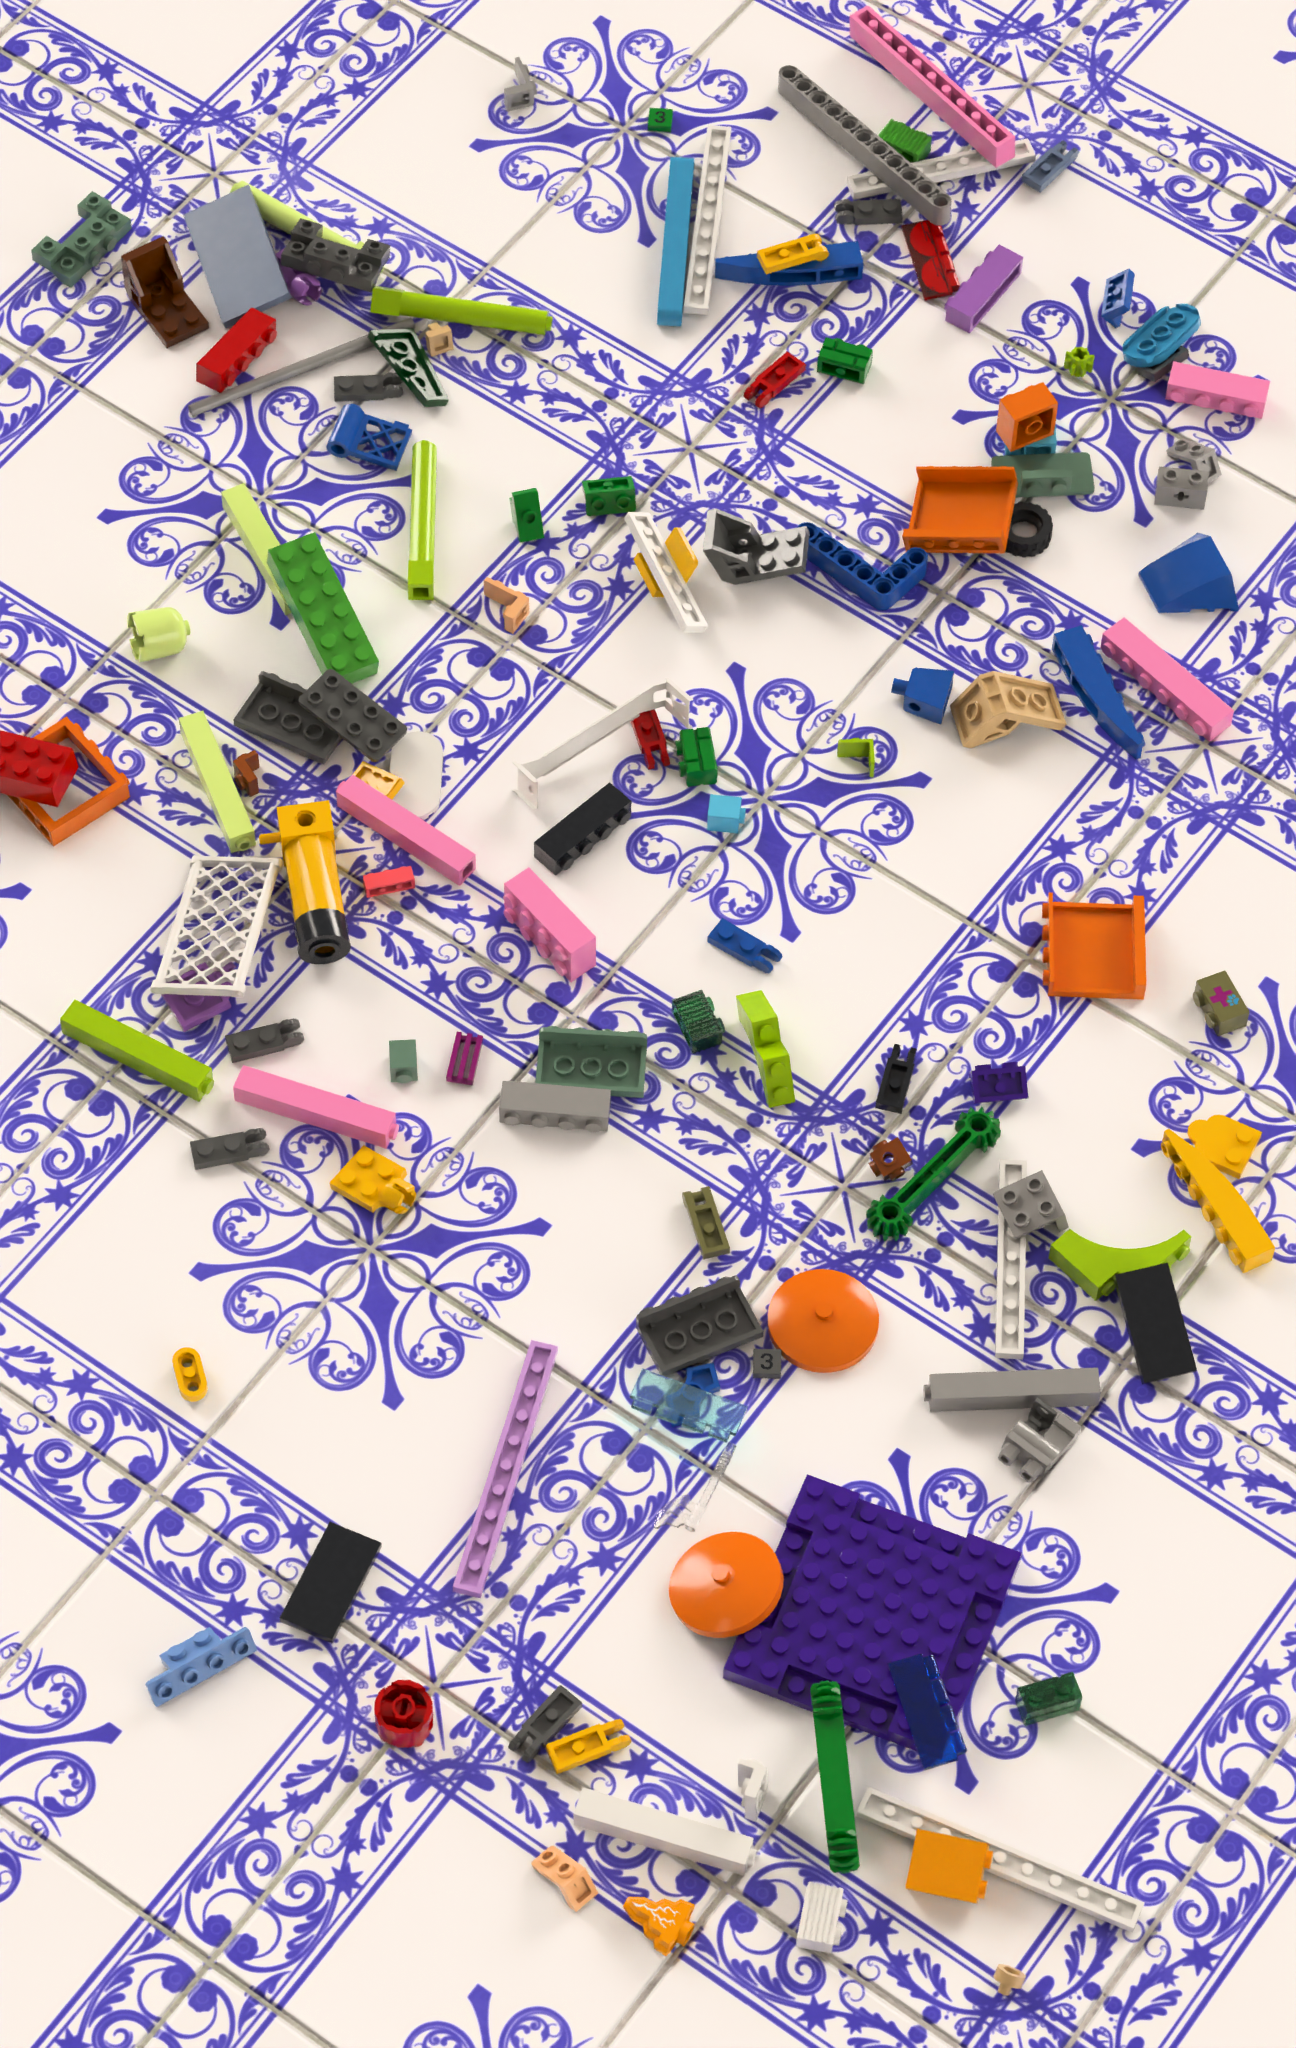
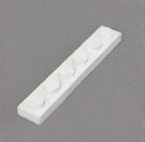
(665, 572)

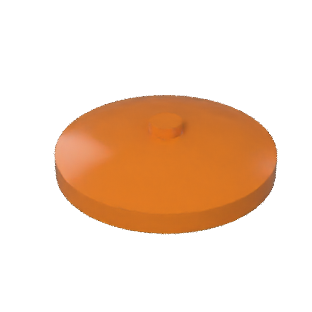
(823, 1320)
(726, 1584)

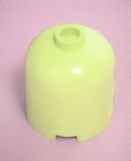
(157, 633)

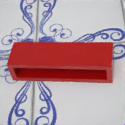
(236, 350)

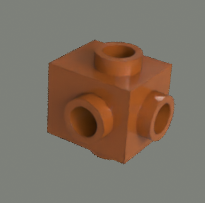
(894, 1150)

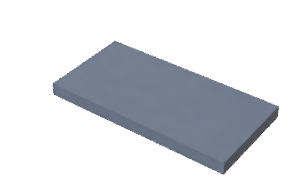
(237, 255)

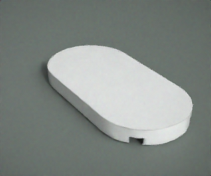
(419, 763)

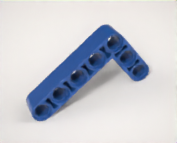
(860, 577)

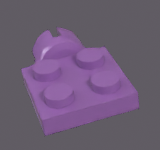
(300, 283)
(196, 1009)

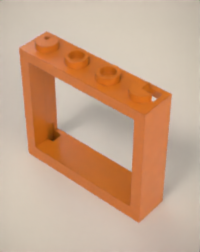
(90, 810)

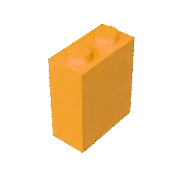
(949, 1866)

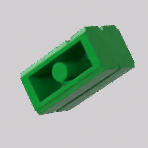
(844, 360)
(697, 757)

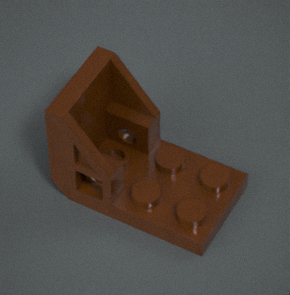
(159, 294)

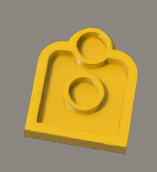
(1224, 1142)

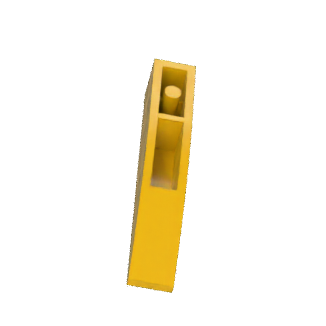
(1220, 1204)

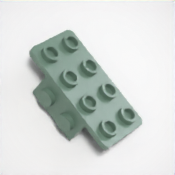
(1050, 473)

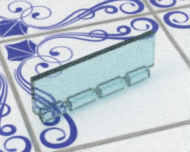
(695, 1405)

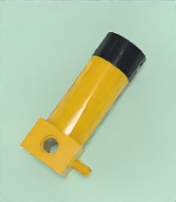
(313, 880)

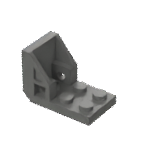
(746, 556)

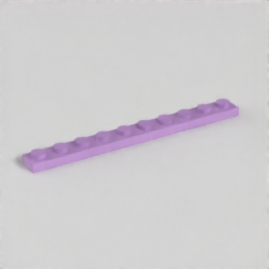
(505, 1469)

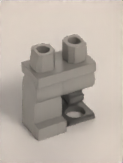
(1038, 1451)

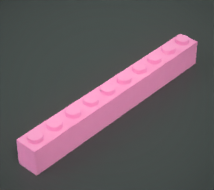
(932, 86)

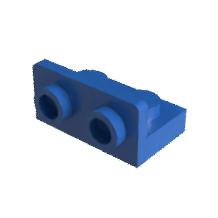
(1117, 297)

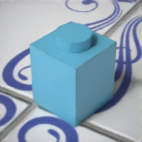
(725, 813)

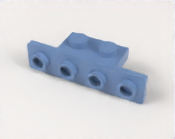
(197, 1661)

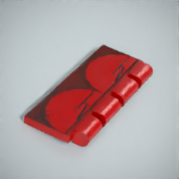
(931, 259)

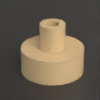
(1009, 1978)

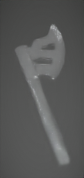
(697, 1510)

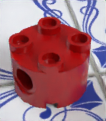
(403, 1714)

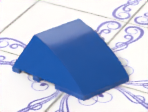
(1190, 578)

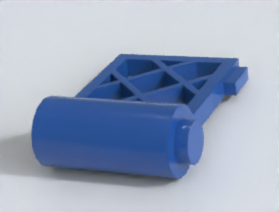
(349, 432)

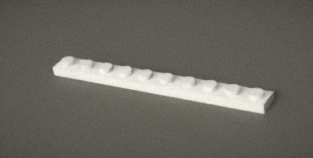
(707, 220)
(1008, 1861)

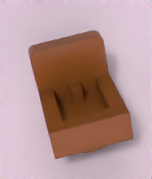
(244, 774)

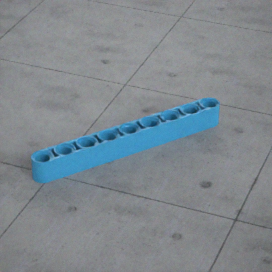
(675, 242)

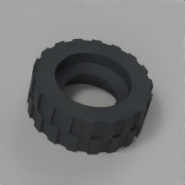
(1030, 545)

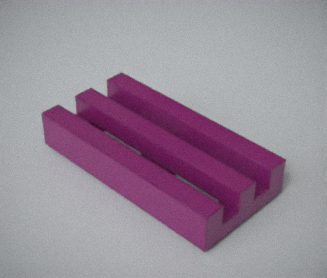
(468, 1040)

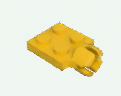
(374, 1182)

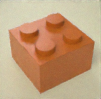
(1026, 416)

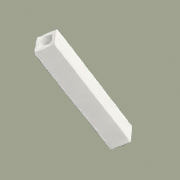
(664, 1831)

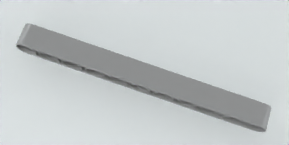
(864, 145)

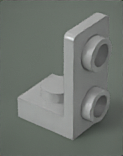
(523, 94)
(1200, 457)

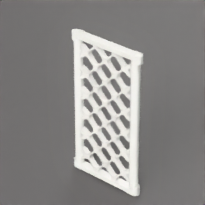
(248, 937)

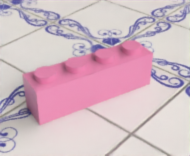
(1217, 390)

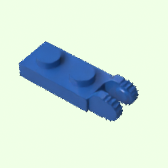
(743, 946)

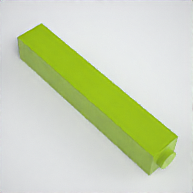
(137, 1050)

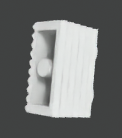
(820, 1918)

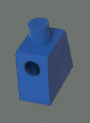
(925, 692)

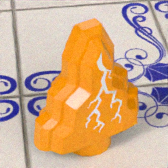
(662, 1921)

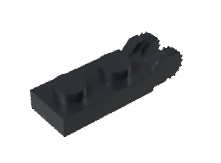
(896, 1081)

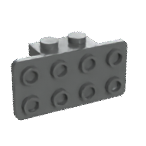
(352, 715)

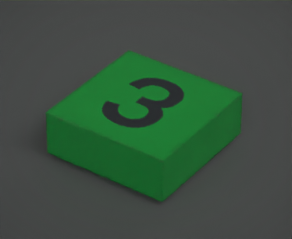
(660, 119)

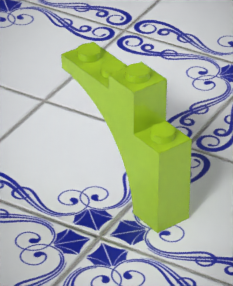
(1095, 1265)

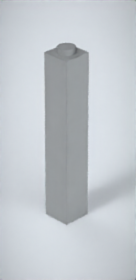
(1012, 1389)

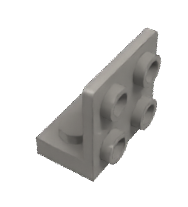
(1030, 1205)

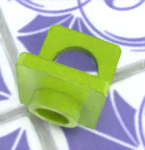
(857, 748)

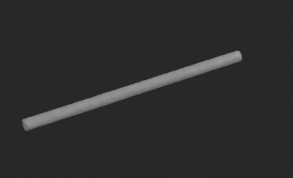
(289, 371)

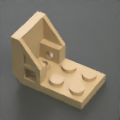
(999, 703)

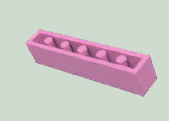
(1166, 679)

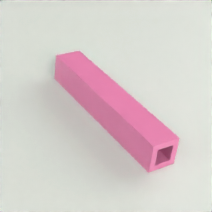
(405, 829)
(315, 1107)

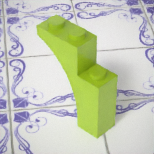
(770, 1054)

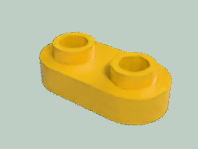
(189, 1376)

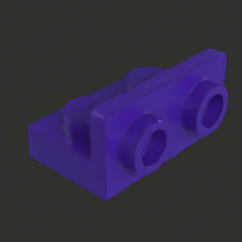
(999, 1083)

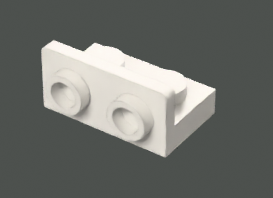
(754, 1785)

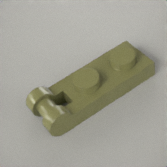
(706, 1223)

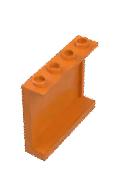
(962, 509)
(1094, 949)

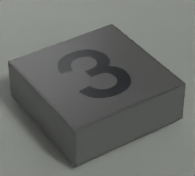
(767, 1363)

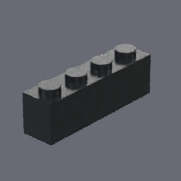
(582, 829)

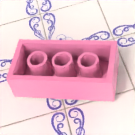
(549, 925)

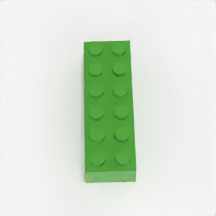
(322, 608)

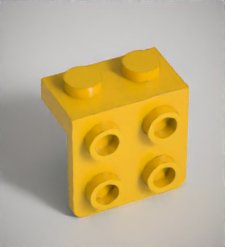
(681, 554)

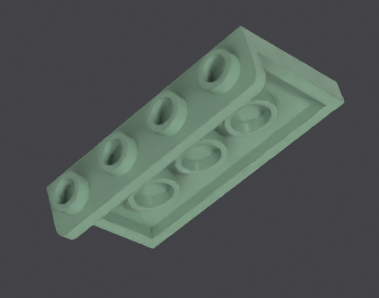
(593, 1059)

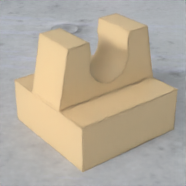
(438, 339)

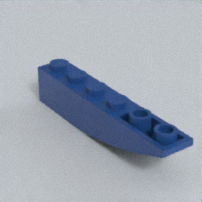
(842, 264)
(1096, 687)

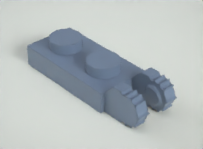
(1049, 166)

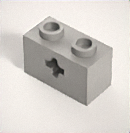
(1181, 488)

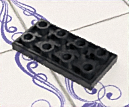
(1154, 1323)
(330, 1582)

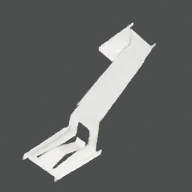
(530, 771)

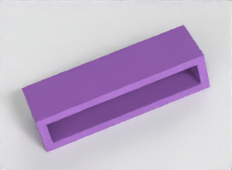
(983, 288)

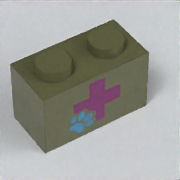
(1220, 1003)

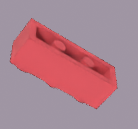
(388, 881)

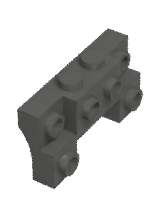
(333, 260)

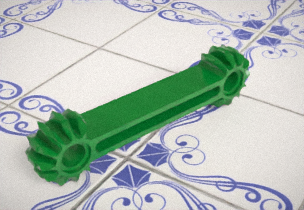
(933, 1174)
(834, 1777)

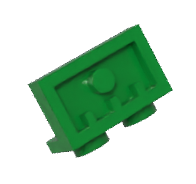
(609, 496)

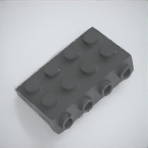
(276, 716)
(698, 1325)

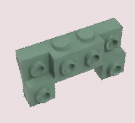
(87, 244)

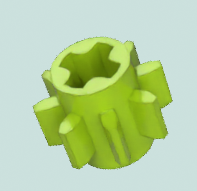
(1079, 361)

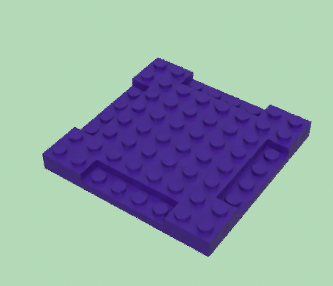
(868, 1593)

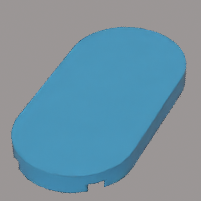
(1161, 335)

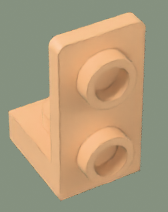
(515, 601)
(568, 1875)

